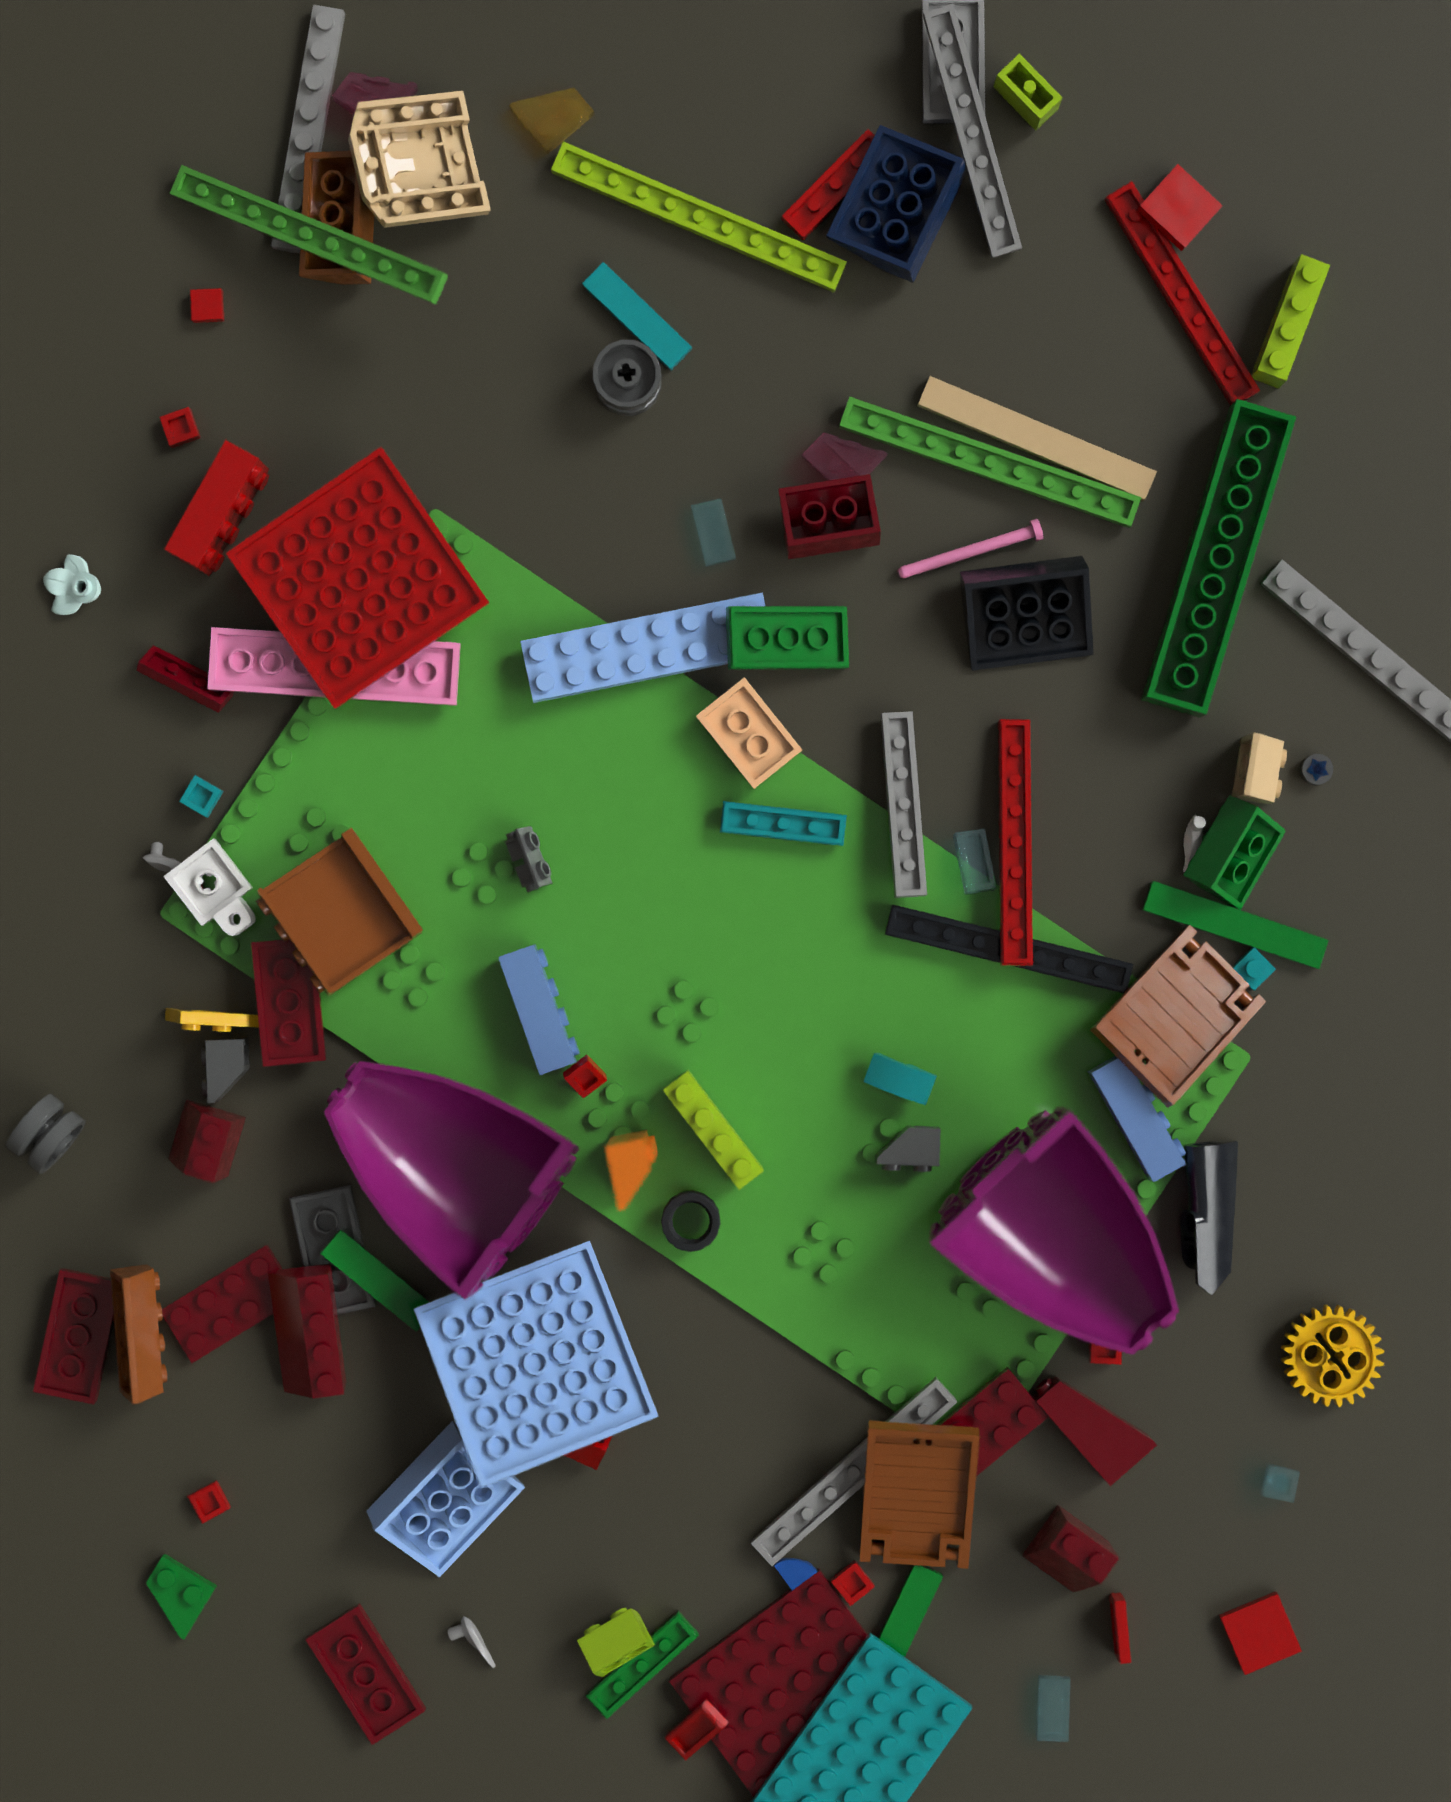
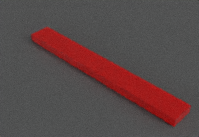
(1182, 296)
(1015, 842)

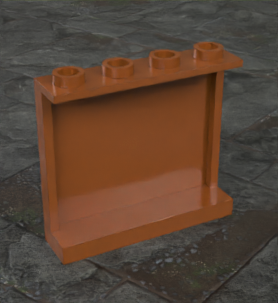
(339, 913)

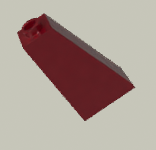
(1097, 1432)

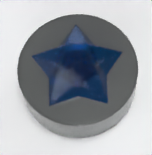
(1316, 769)

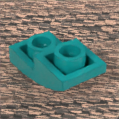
(900, 1078)

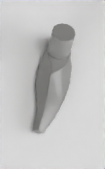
(159, 861)
(473, 1636)

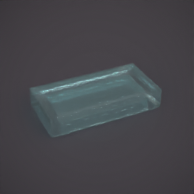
(713, 532)
(974, 861)
(1053, 1708)

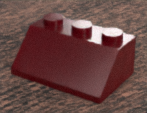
(829, 516)

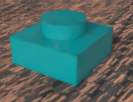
(201, 796)
(1253, 968)

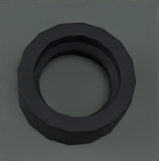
(690, 1244)

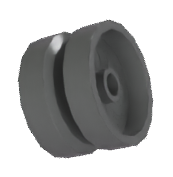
(624, 359)
(45, 1133)

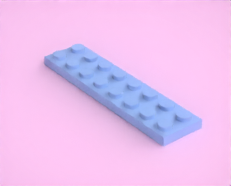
(629, 650)

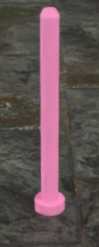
(1032, 531)

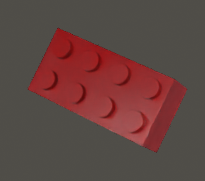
(218, 508)

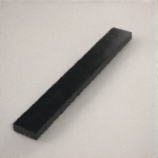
(985, 944)

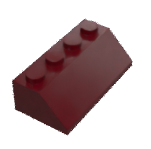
(308, 1331)

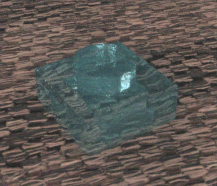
(1280, 1483)

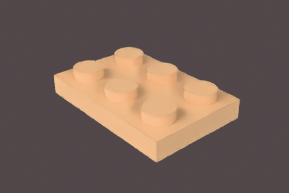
(749, 733)

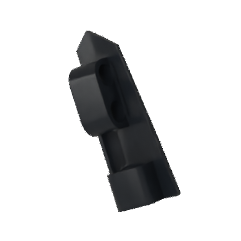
(1210, 1219)

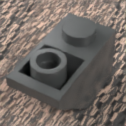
(225, 1065)
(912, 1146)

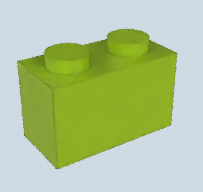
(1027, 92)
(615, 1641)

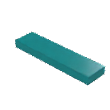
(636, 316)
(783, 823)

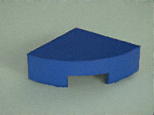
(795, 1571)

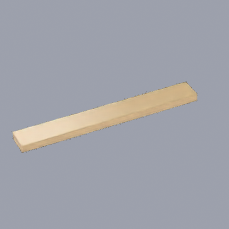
(1036, 438)

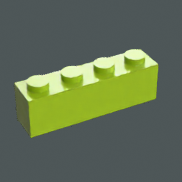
(1290, 321)
(713, 1129)

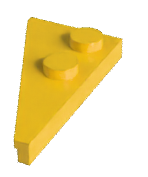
(220, 1020)

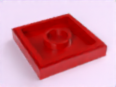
(1179, 207)
(1260, 1633)

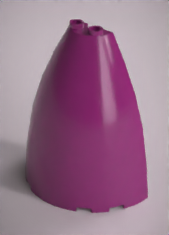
(448, 1166)
(1059, 1236)

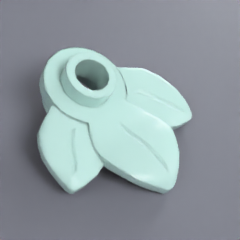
(68, 583)

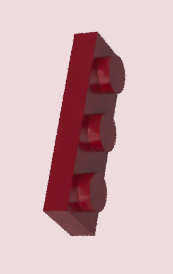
(182, 678)

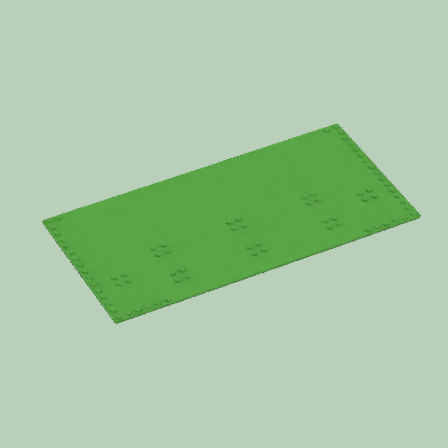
(700, 957)

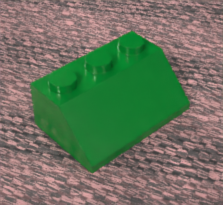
(1235, 852)

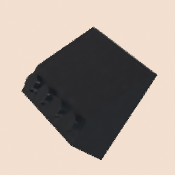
(1027, 612)

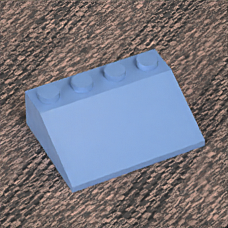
(438, 1504)

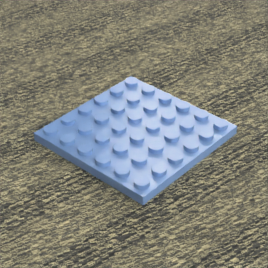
(535, 1364)

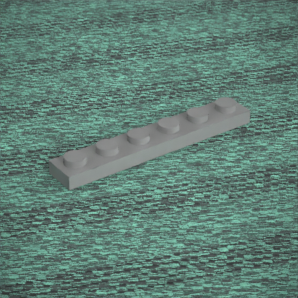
(903, 804)

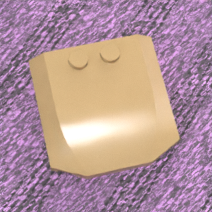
(416, 159)

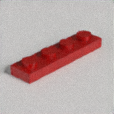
(827, 190)

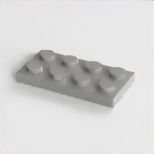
(971, 21)

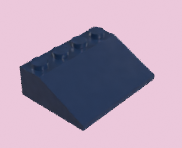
(897, 202)

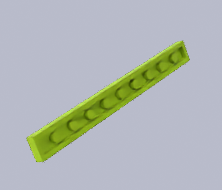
(698, 217)

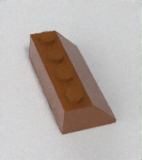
(335, 199)
(137, 1332)

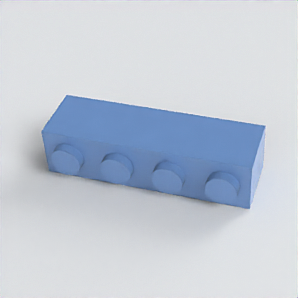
(538, 1009)
(1138, 1119)

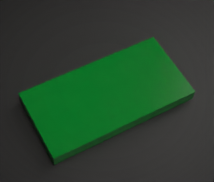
(787, 637)

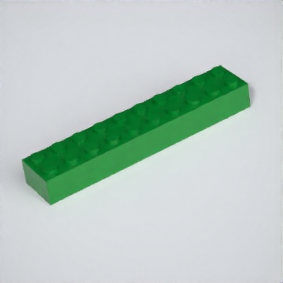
(1218, 558)

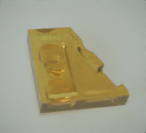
(553, 116)

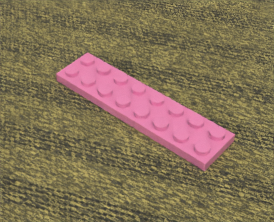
(268, 665)

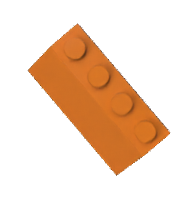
(630, 1162)

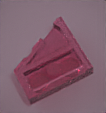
(362, 88)
(841, 458)

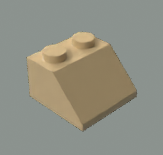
(1259, 769)

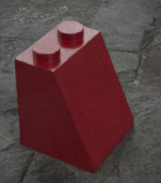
(206, 1141)
(1071, 1552)

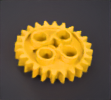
(1353, 1339)

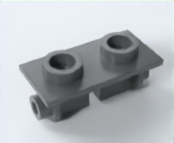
(535, 870)

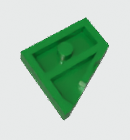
(179, 1593)

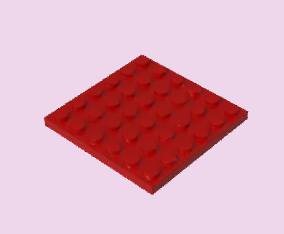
(357, 578)

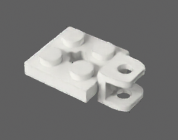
(224, 899)

